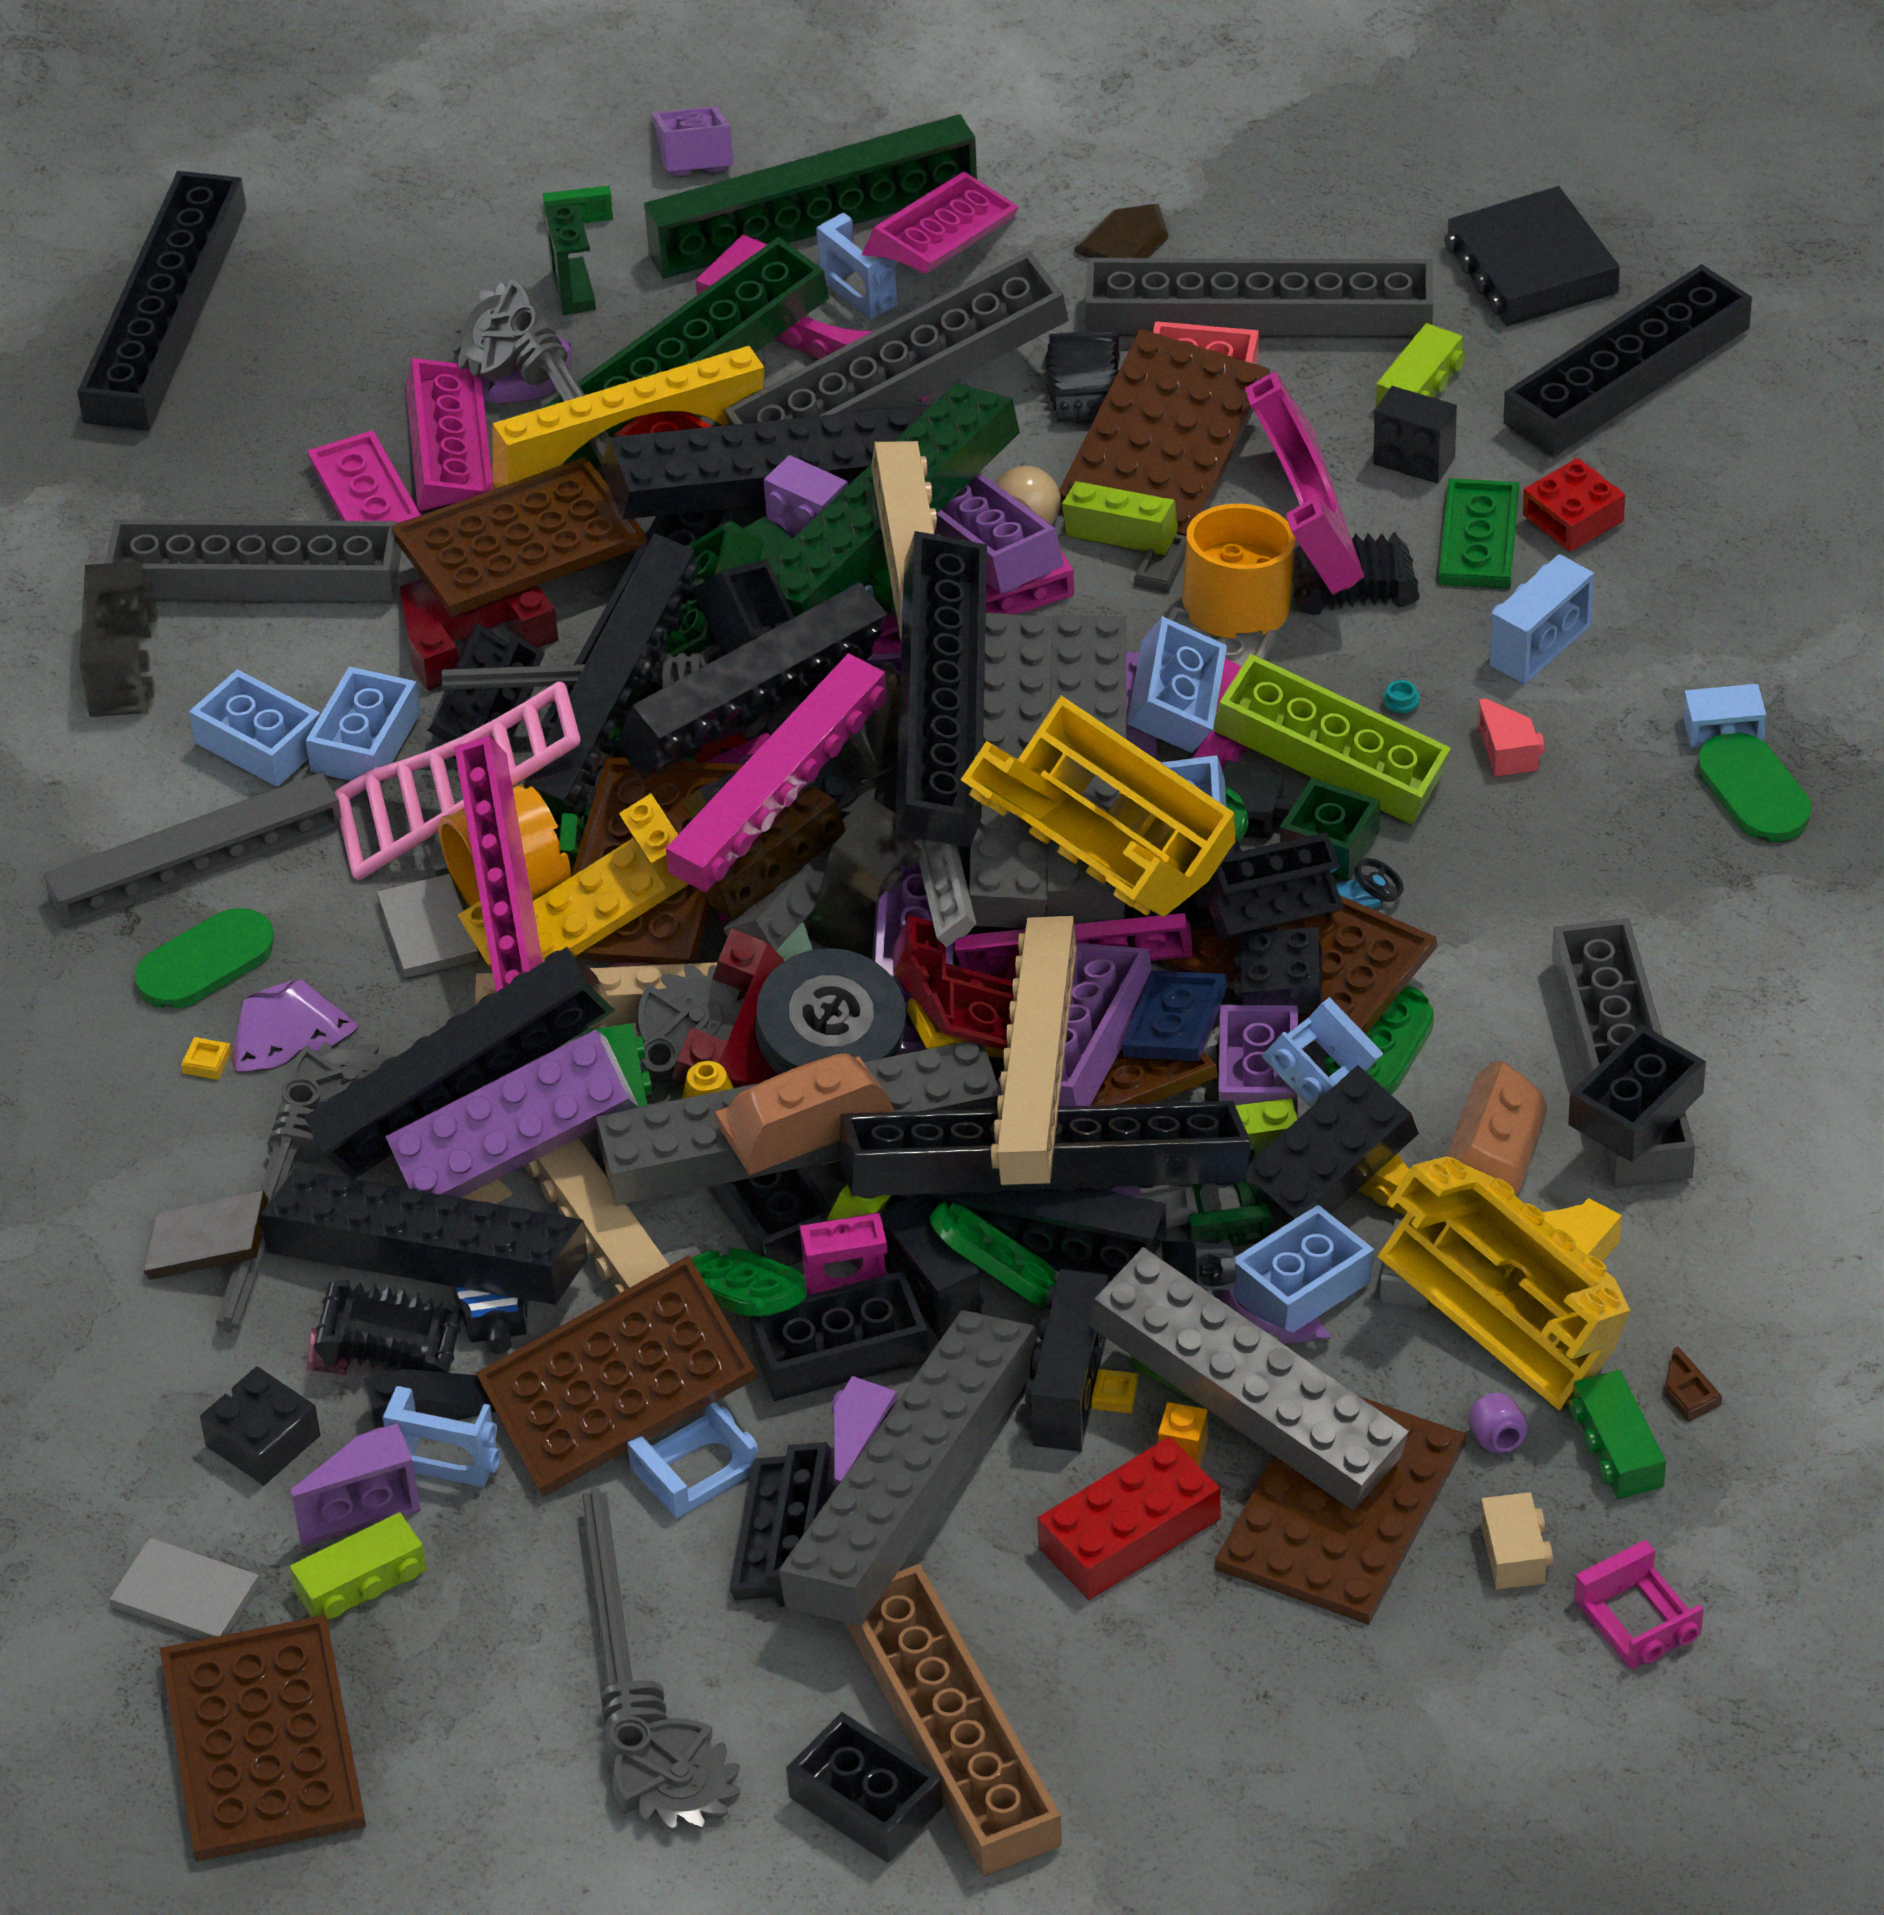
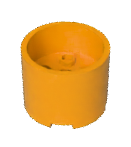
(1238, 570)
(540, 844)

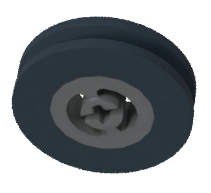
(809, 990)

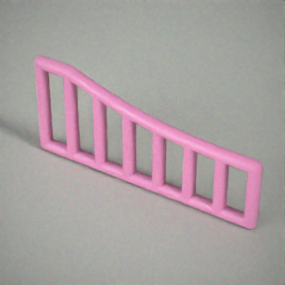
(435, 759)

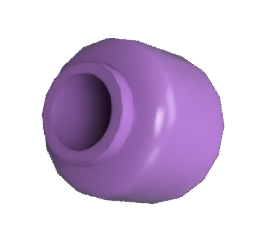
(1497, 1423)

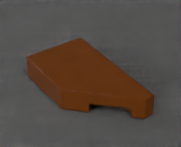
(1689, 1388)

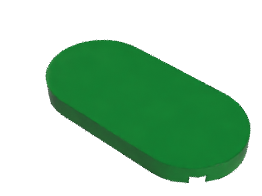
(1754, 786)
(205, 958)
(1399, 1036)
(994, 1252)
(750, 1282)

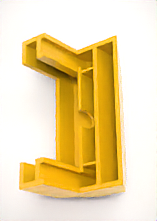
(1154, 840)
(1505, 1276)

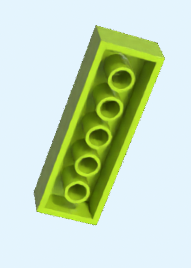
(1330, 738)

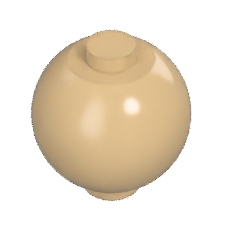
(1033, 489)

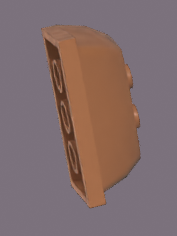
(799, 1110)
(1500, 1124)

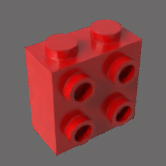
(1574, 504)

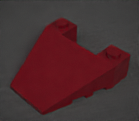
(433, 631)
(744, 966)
(955, 998)

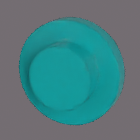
(1401, 697)

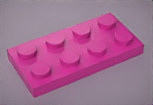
(362, 480)

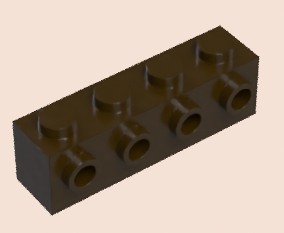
(775, 855)

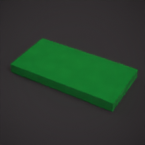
(1479, 533)

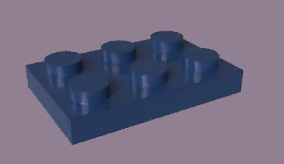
(1174, 1015)

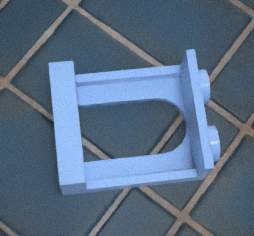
(841, 258)
(1337, 1036)
(475, 1438)
(653, 1462)

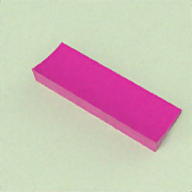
(940, 224)
(447, 433)
(1163, 936)

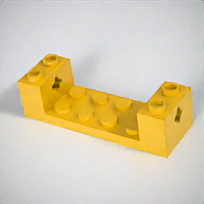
(603, 893)

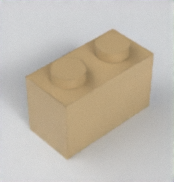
(1515, 1541)

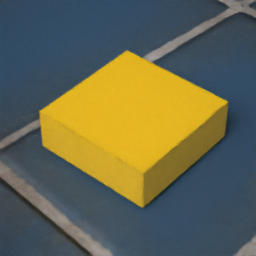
(206, 1058)
(1115, 1391)

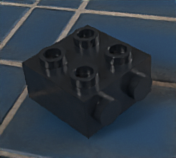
(1280, 968)

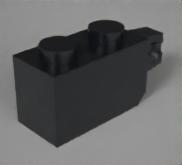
(1203, 1261)

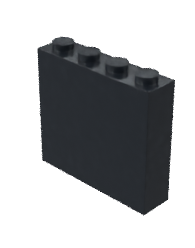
(1532, 256)

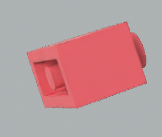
(1509, 739)

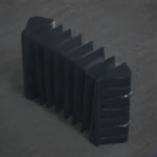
(1081, 372)
(1386, 576)
(386, 1329)

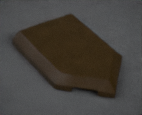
(1126, 234)

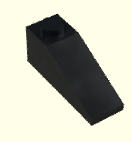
(434, 1393)

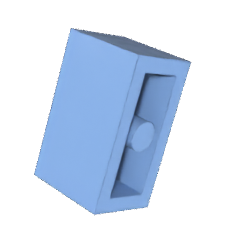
(1723, 711)

